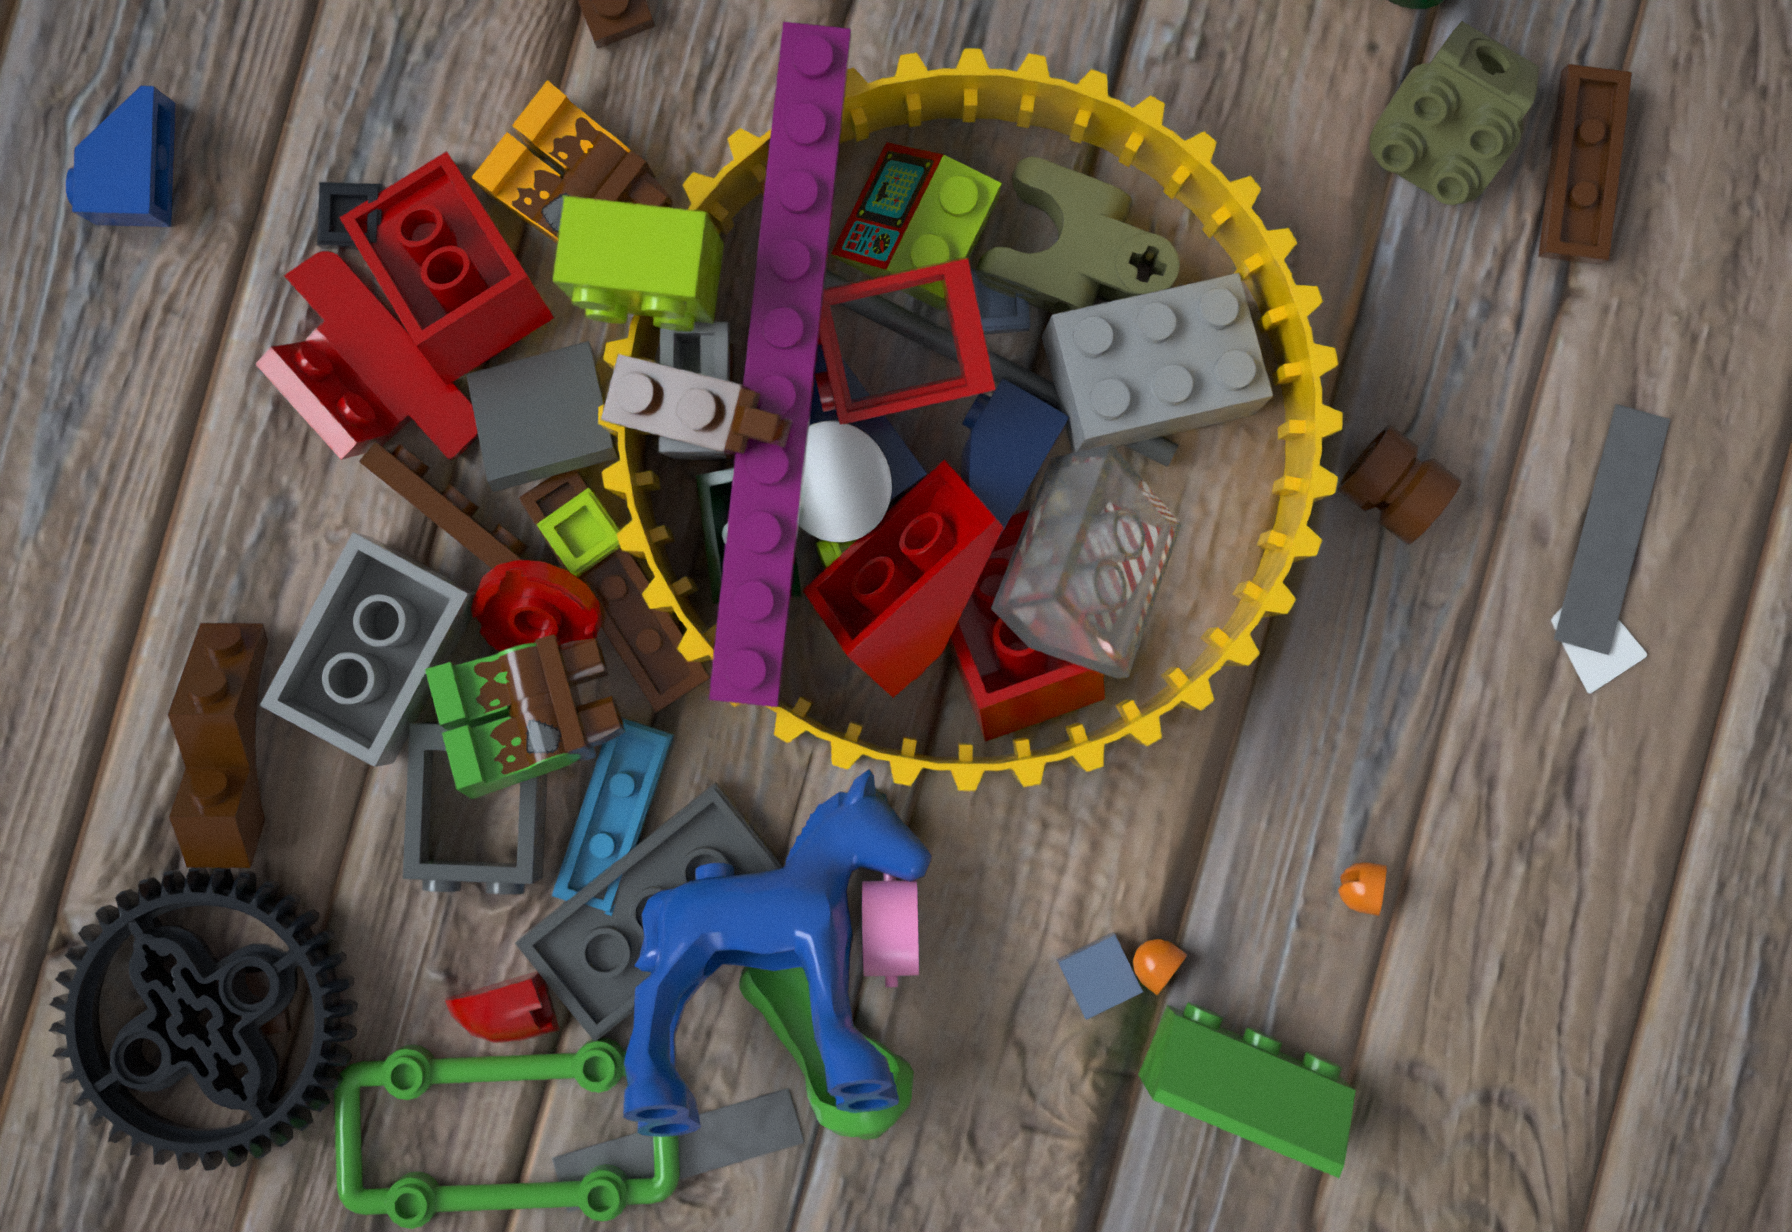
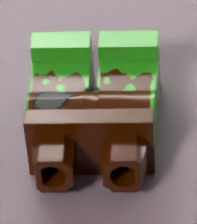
(521, 712)

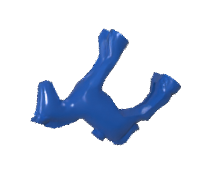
(769, 924)

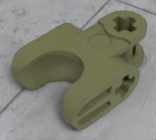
(1094, 245)

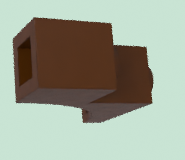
(214, 723)

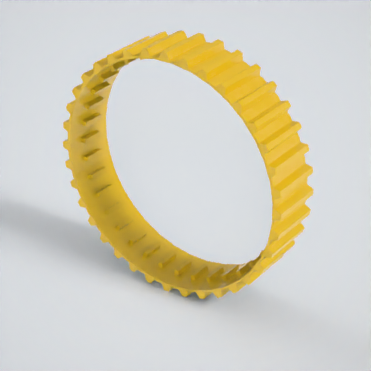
(1227, 215)

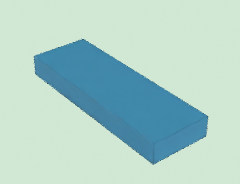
(613, 809)

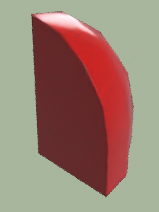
(506, 1010)

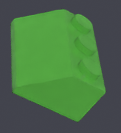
(1250, 1087)

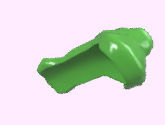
(787, 1008)

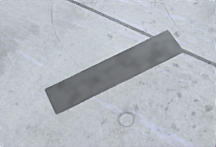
(1612, 529)
(724, 1139)

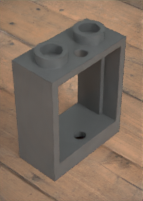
(447, 875)

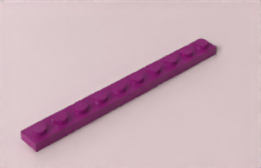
(781, 362)

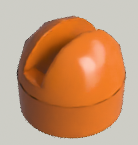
(1363, 887)
(1156, 963)

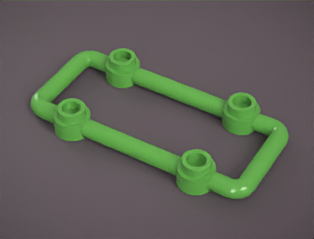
(418, 1195)

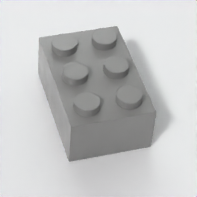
(1156, 363)
(366, 648)

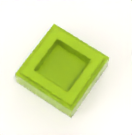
(581, 532)

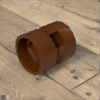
(1399, 485)

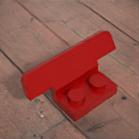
(361, 370)

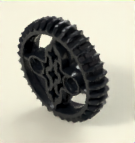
(185, 995)

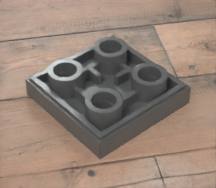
(540, 416)

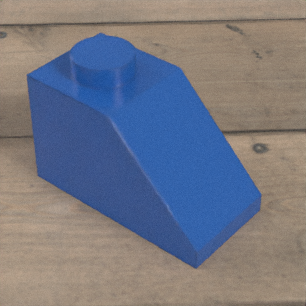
(127, 164)

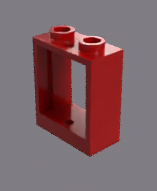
(966, 330)

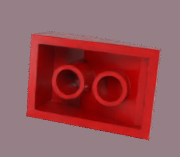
(447, 269)
(908, 579)
(999, 672)

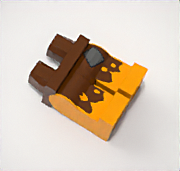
(592, 163)

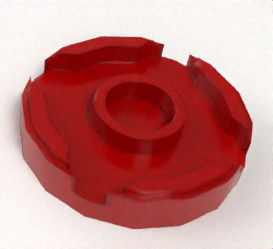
(532, 601)

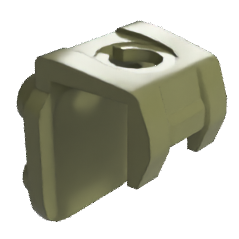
(1457, 116)

